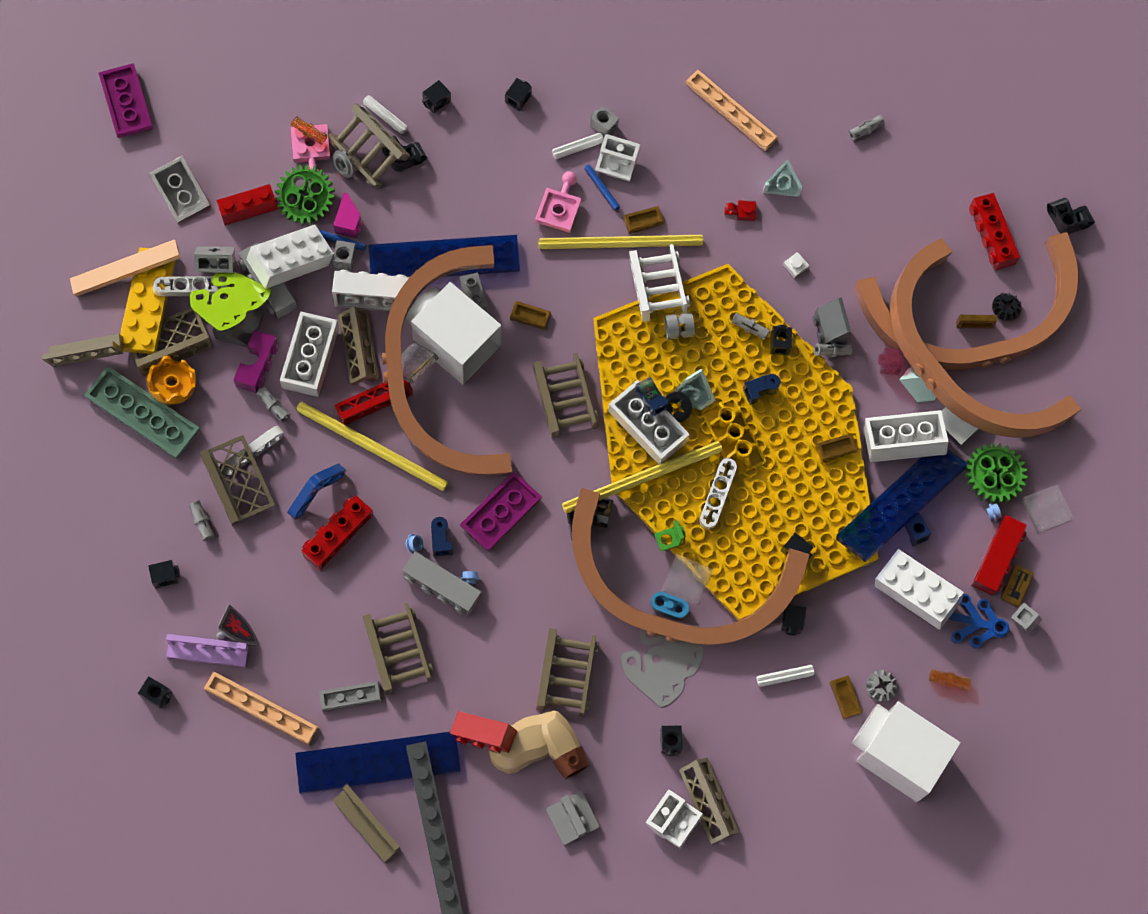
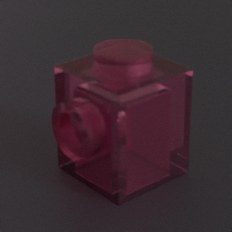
(891, 361)

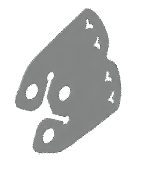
(670, 671)

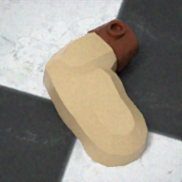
(543, 737)

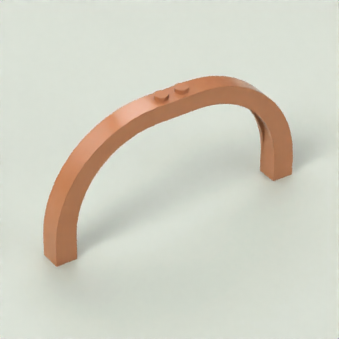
(453, 261)
(1066, 277)
(938, 379)
(673, 630)

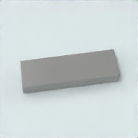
(350, 696)

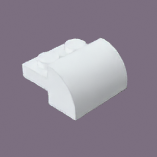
(617, 157)
(674, 819)

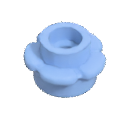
(994, 512)
(414, 543)
(470, 577)

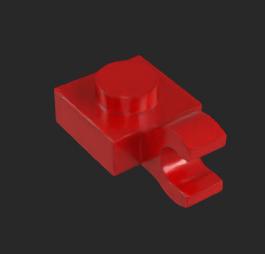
(744, 210)

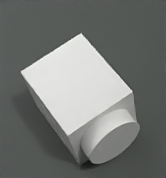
(454, 330)
(904, 749)

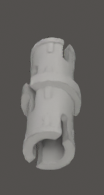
(866, 127)
(750, 326)
(832, 350)
(273, 404)
(201, 520)

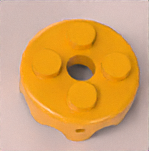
(167, 370)

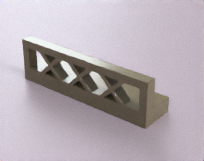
(361, 342)
(84, 350)
(712, 797)
(366, 824)

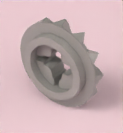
(344, 163)
(880, 694)

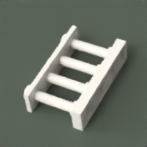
(645, 292)

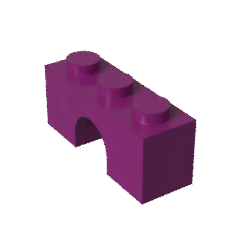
(252, 376)

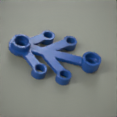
(975, 622)

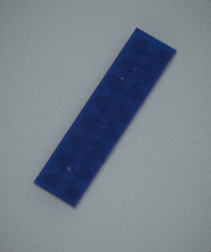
(408, 257)
(900, 503)
(372, 762)

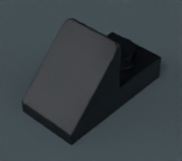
(602, 513)

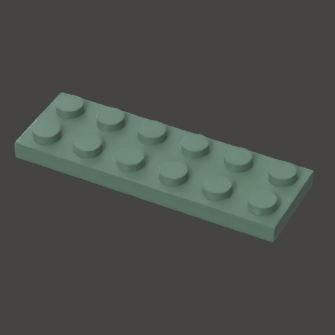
(142, 412)

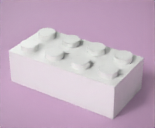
(289, 256)
(366, 289)
(309, 354)
(657, 435)
(905, 436)
(919, 589)

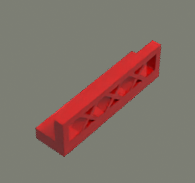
(370, 406)

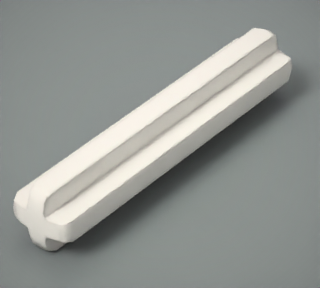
(385, 114)
(577, 146)
(786, 675)

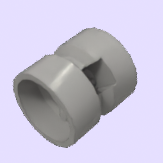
(673, 329)

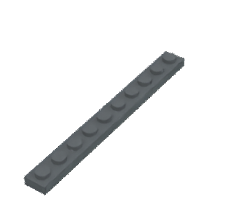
(434, 829)

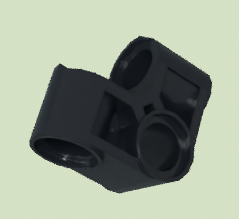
(416, 157)
(1061, 212)

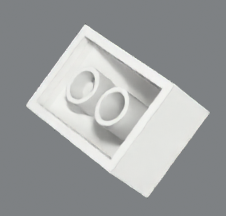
(179, 189)

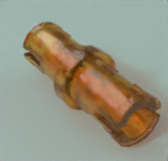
(308, 130)
(949, 679)

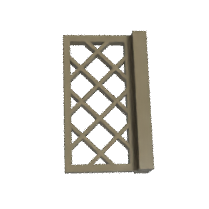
(190, 346)
(220, 482)

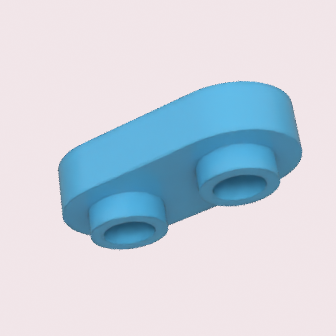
(670, 603)

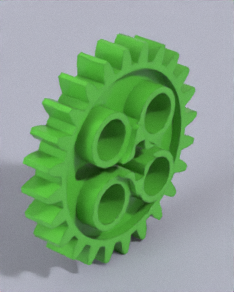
(289, 190)
(1013, 472)

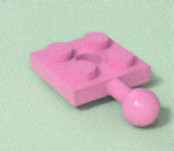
(306, 153)
(552, 199)

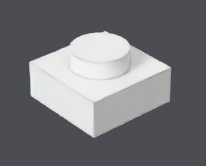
(795, 265)

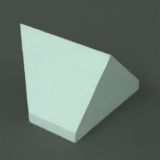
(783, 182)
(917, 387)
(697, 390)

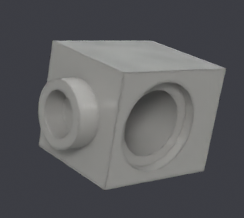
(604, 128)
(344, 248)
(1026, 618)

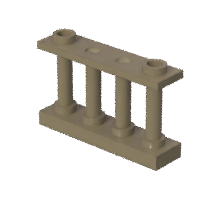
(385, 140)
(551, 407)
(377, 644)
(548, 679)

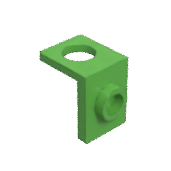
(676, 532)

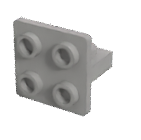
(572, 817)

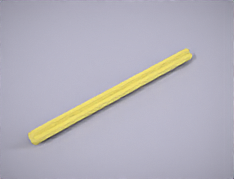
(620, 242)
(372, 446)
(650, 473)

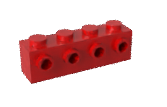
(994, 231)
(337, 532)

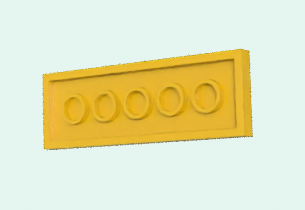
(145, 310)

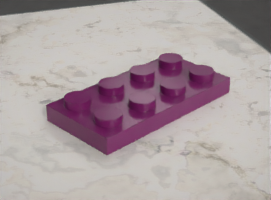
(125, 100)
(500, 511)

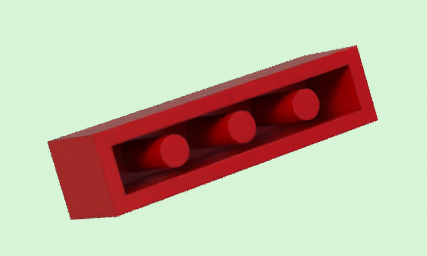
(999, 554)

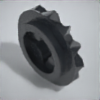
(1008, 314)
(686, 405)

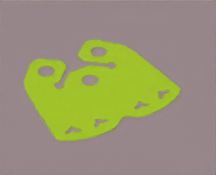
(237, 303)

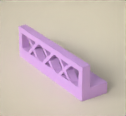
(207, 650)

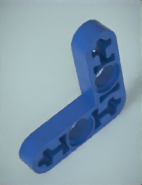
(313, 485)

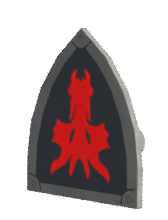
(236, 627)

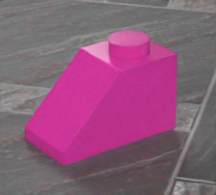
(348, 218)

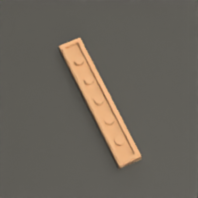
(731, 110)
(125, 268)
(261, 708)

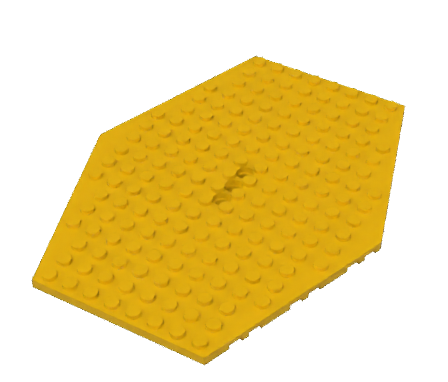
(778, 481)

